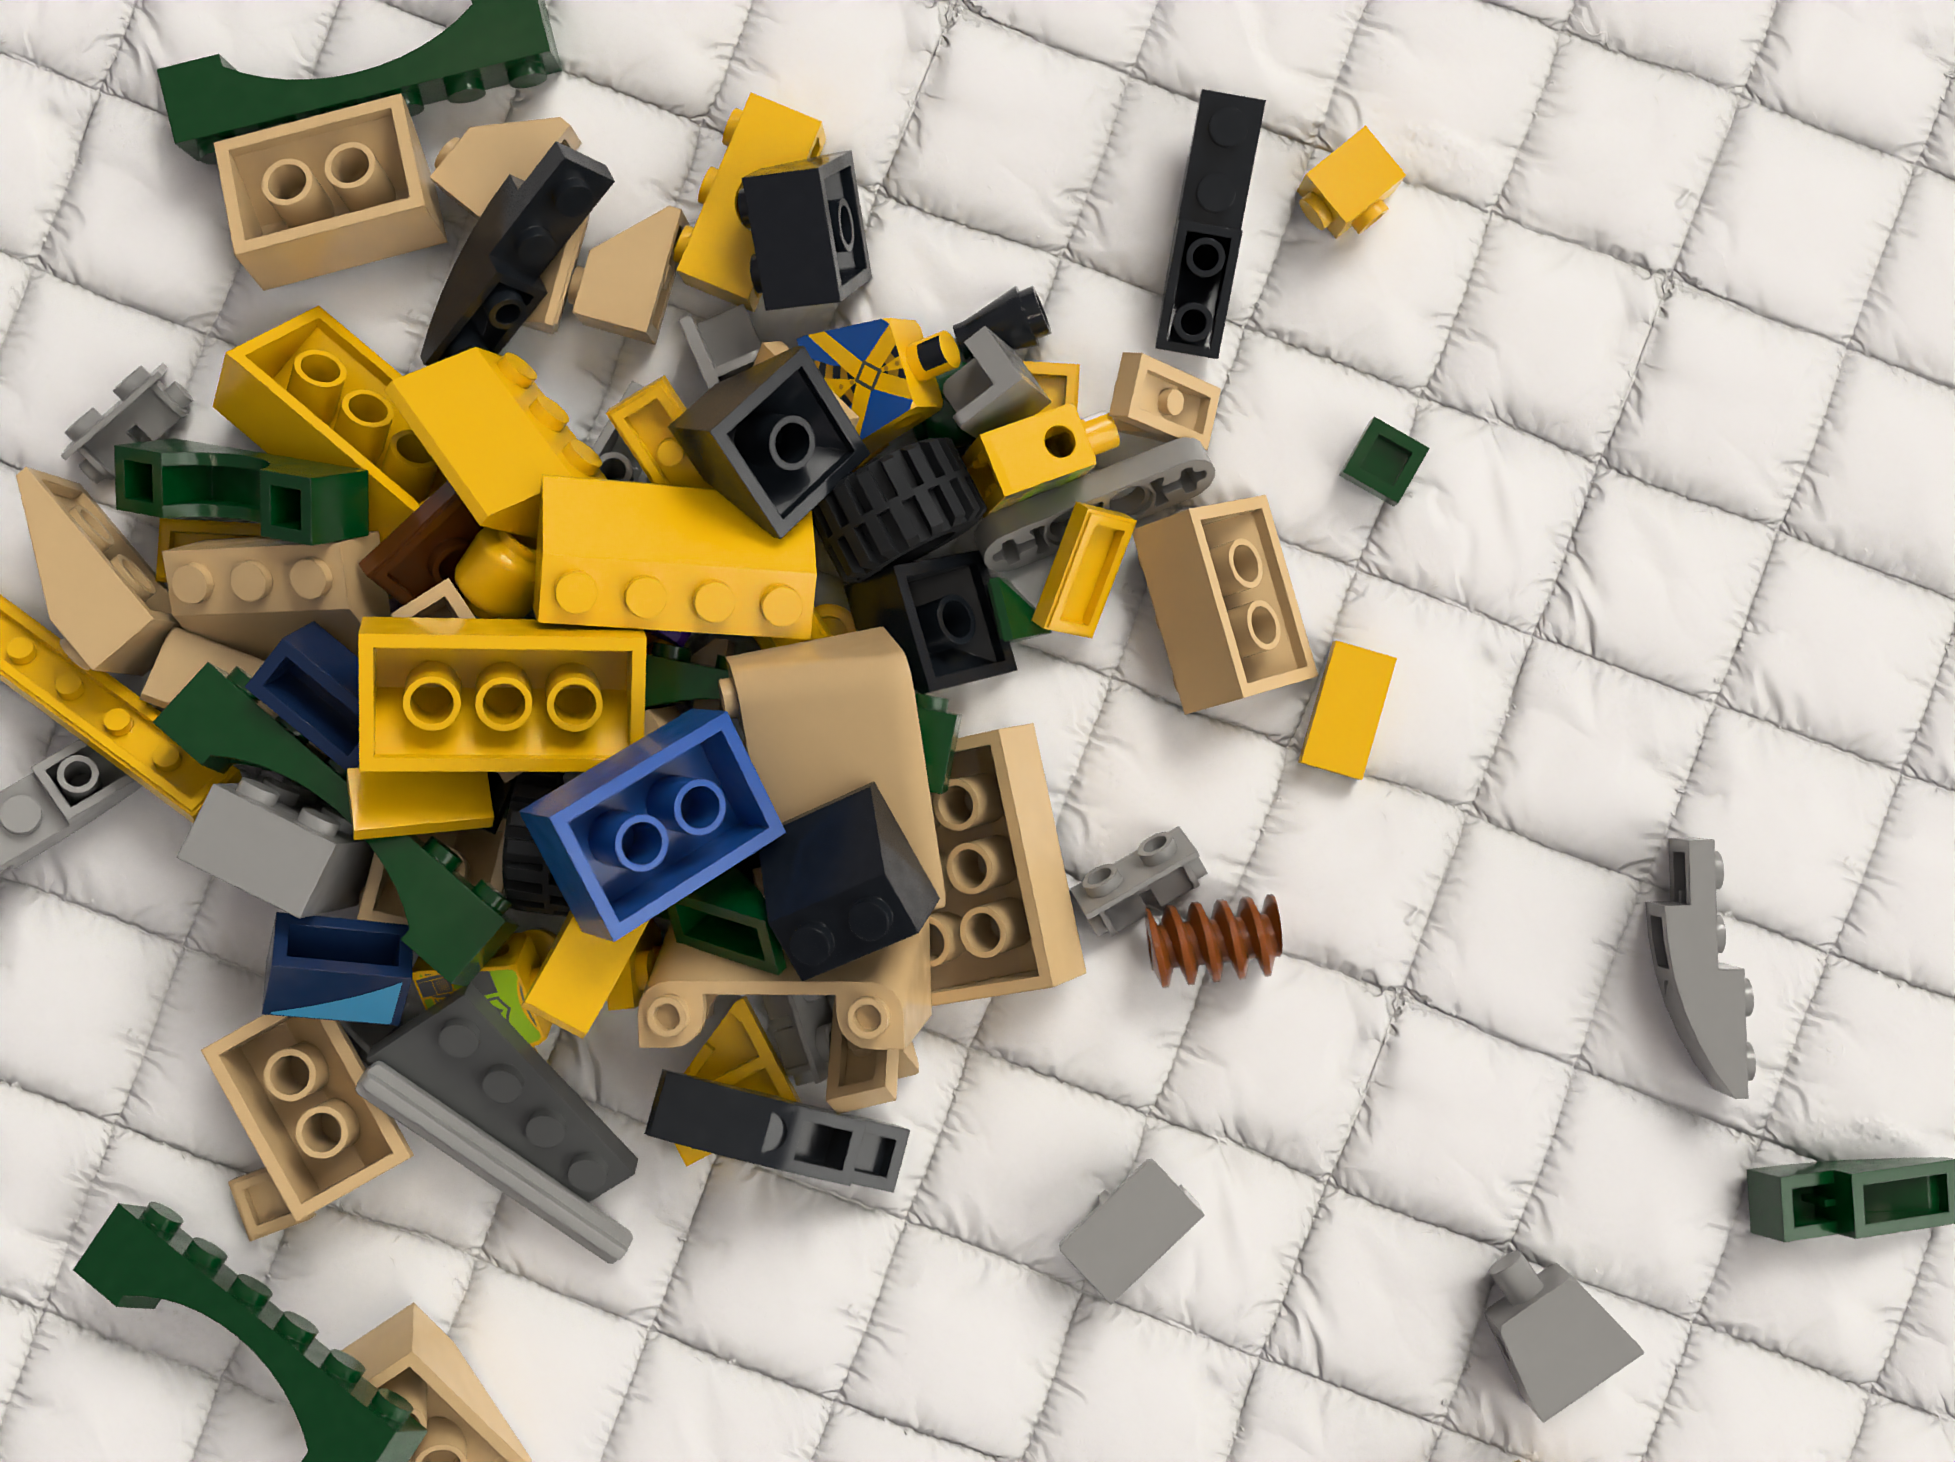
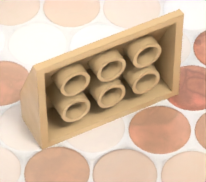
(1003, 874)

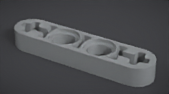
(1179, 473)

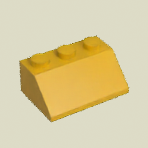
(492, 434)

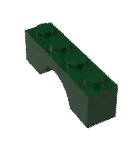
(287, 495)

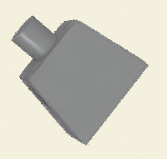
(1554, 1335)

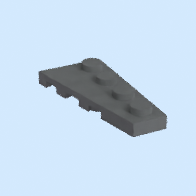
(501, 1084)

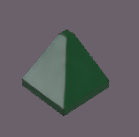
(1012, 612)

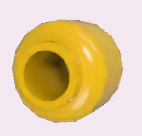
(498, 574)

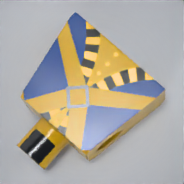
(884, 373)

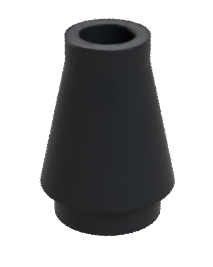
(1014, 317)

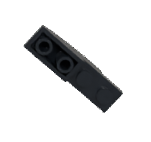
(1209, 224)
(509, 248)
(776, 1132)

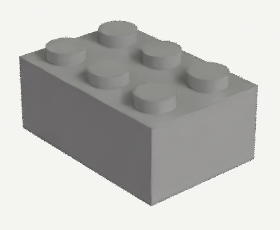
(279, 846)

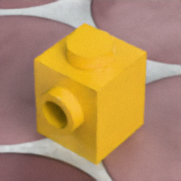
(1350, 185)

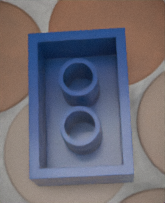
(653, 823)

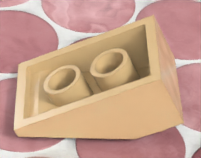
(93, 579)
(447, 1398)

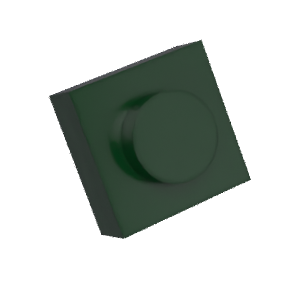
(1384, 461)

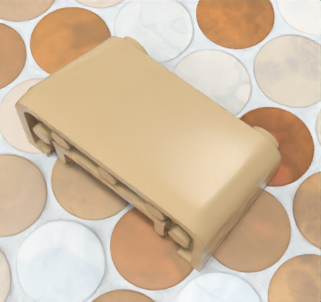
(831, 721)
(878, 996)

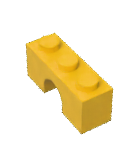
(719, 247)

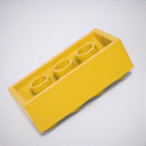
(322, 399)
(668, 561)
(496, 694)

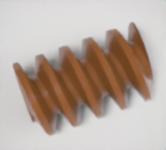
(1214, 940)

